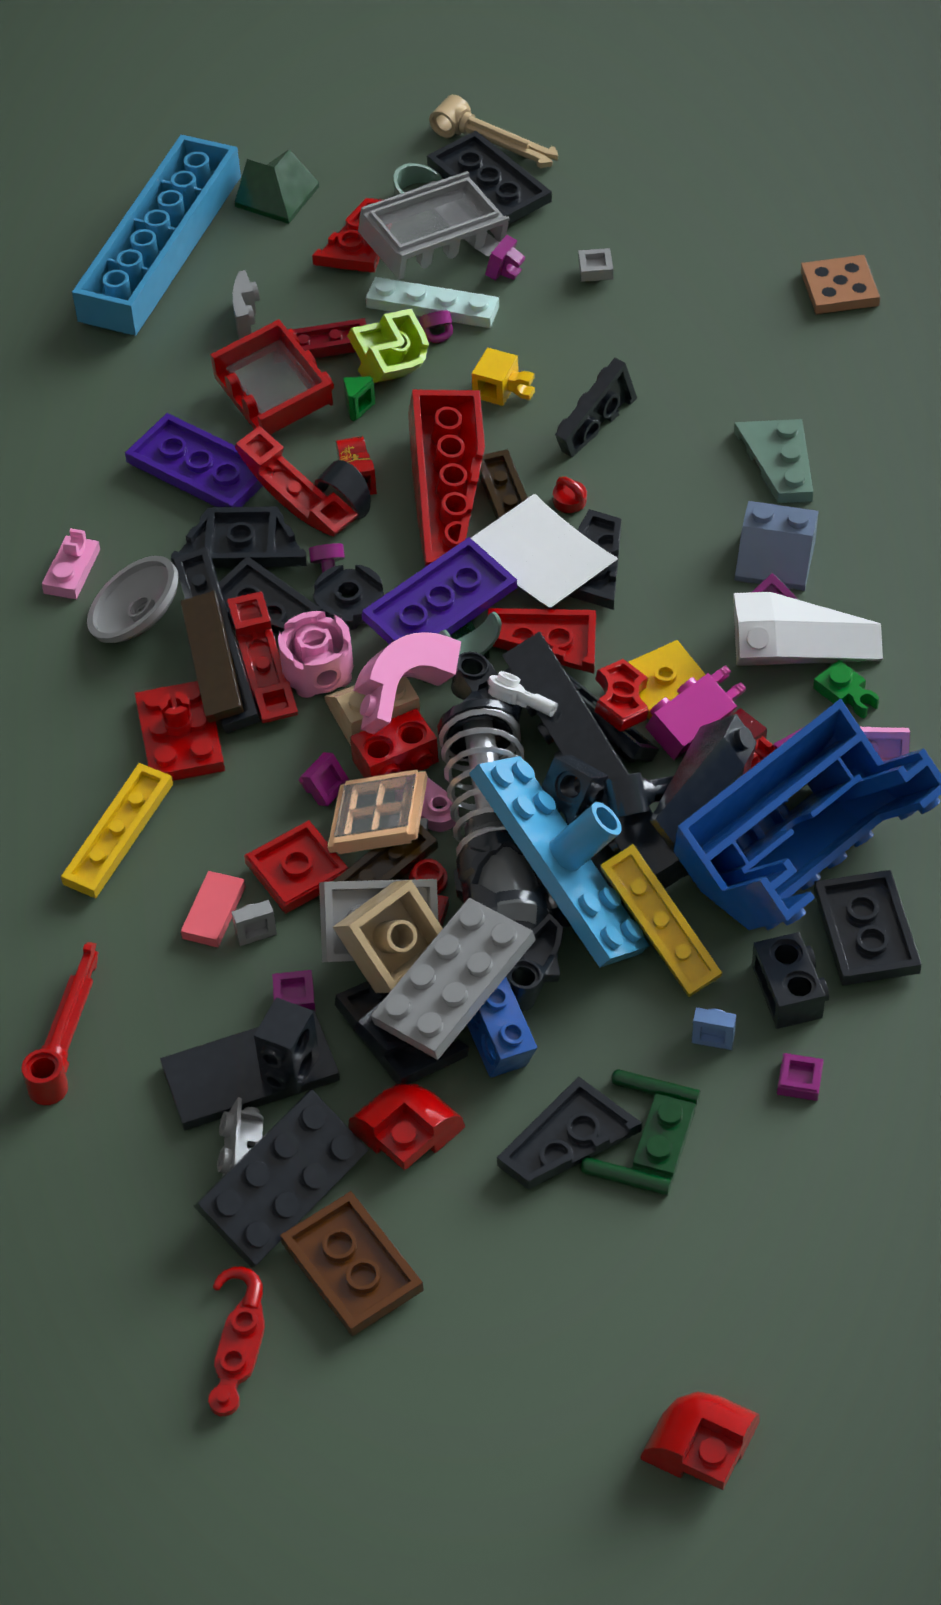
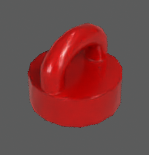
(569, 495)

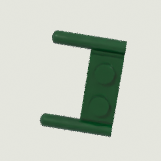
(661, 1138)

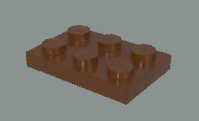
(351, 1263)

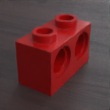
(396, 748)

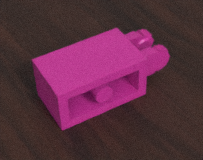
(698, 704)

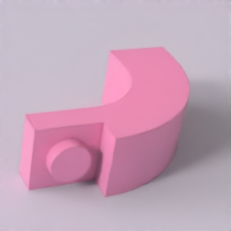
(416, 655)

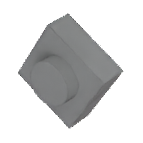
(595, 264)
(254, 922)

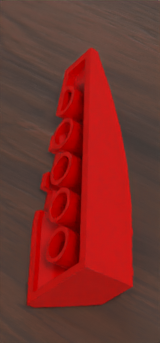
(445, 464)

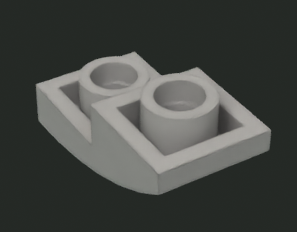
(244, 298)

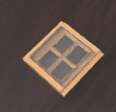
(378, 812)

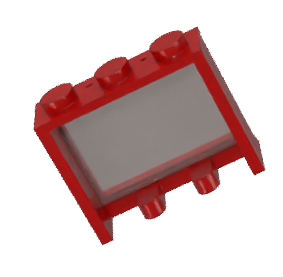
(272, 377)

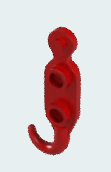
(238, 1342)

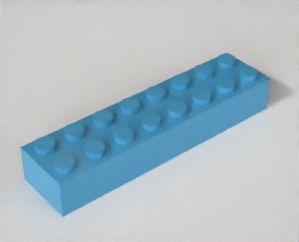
(156, 235)

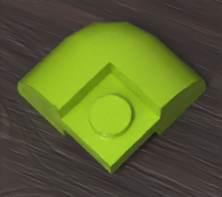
(390, 347)

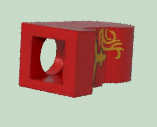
(354, 452)

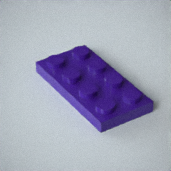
(194, 462)
(441, 594)

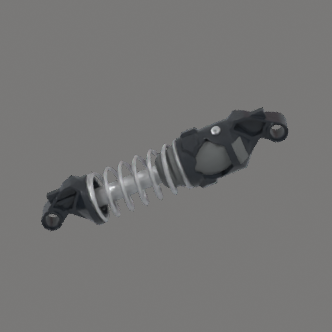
(488, 859)

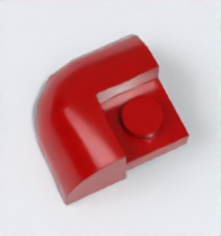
(406, 1123)
(701, 1437)

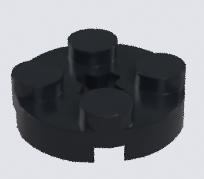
(336, 581)

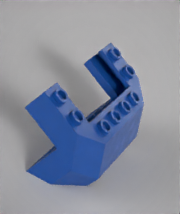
(757, 853)

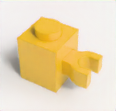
(498, 376)

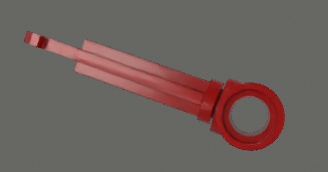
(53, 1055)

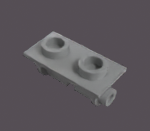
(239, 1130)

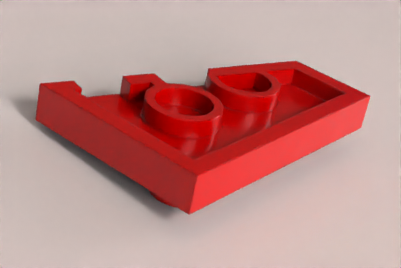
(347, 247)
(567, 632)

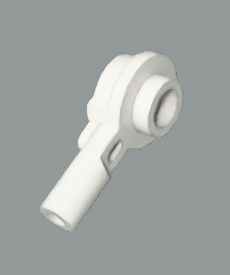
(507, 689)

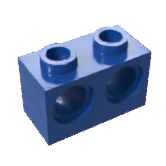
(502, 1032)

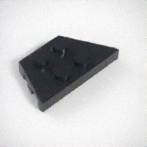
(244, 532)

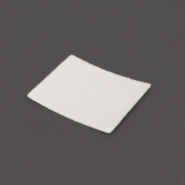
(543, 551)

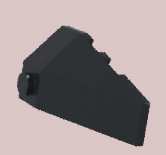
(711, 764)

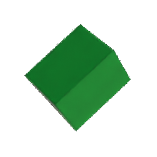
(358, 395)

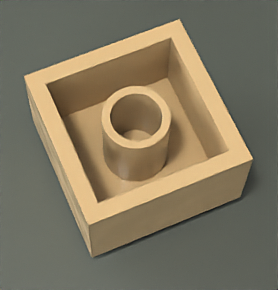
(389, 934)

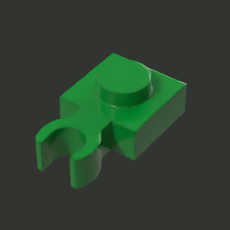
(844, 683)

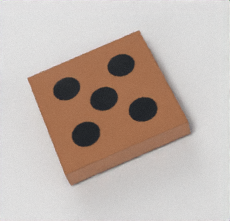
(840, 284)

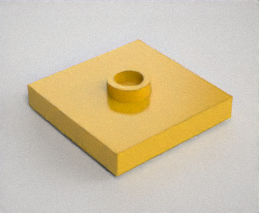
(666, 672)

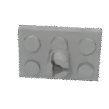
(343, 897)

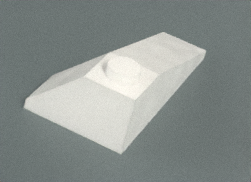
(791, 631)

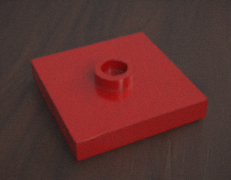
(295, 865)

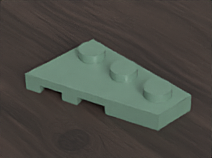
(781, 456)

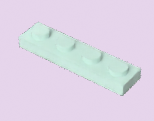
(424, 299)

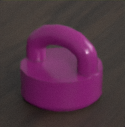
(436, 320)

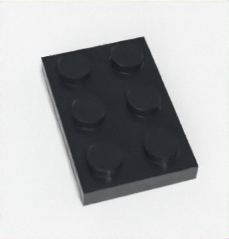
(867, 927)

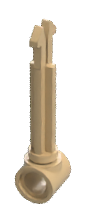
(455, 117)

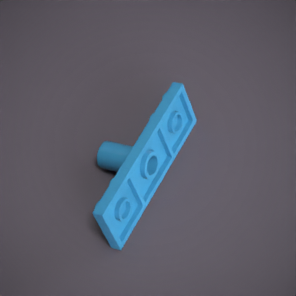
(563, 856)

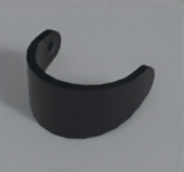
(349, 483)

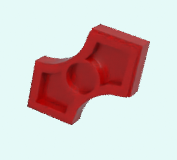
(621, 701)

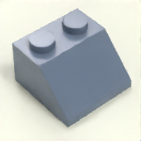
(776, 542)

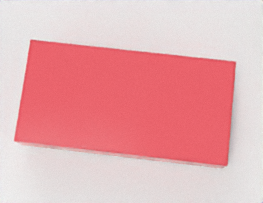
(212, 909)

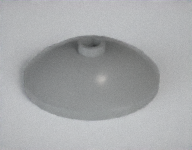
(133, 600)

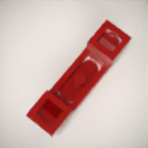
(290, 486)
(261, 657)

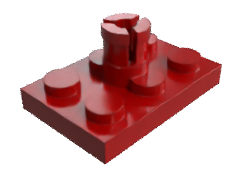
(177, 732)

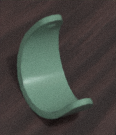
(411, 174)
(481, 638)

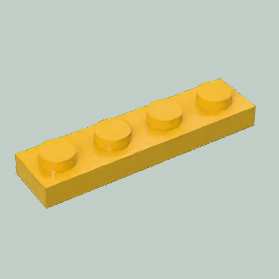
(117, 830)
(661, 920)

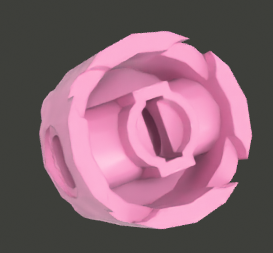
(316, 653)

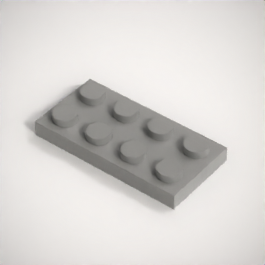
(453, 978)

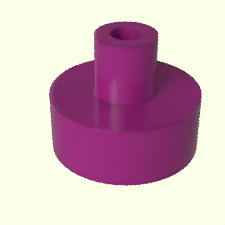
(326, 555)

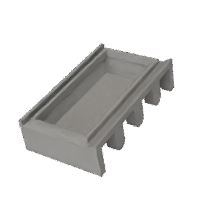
(428, 220)

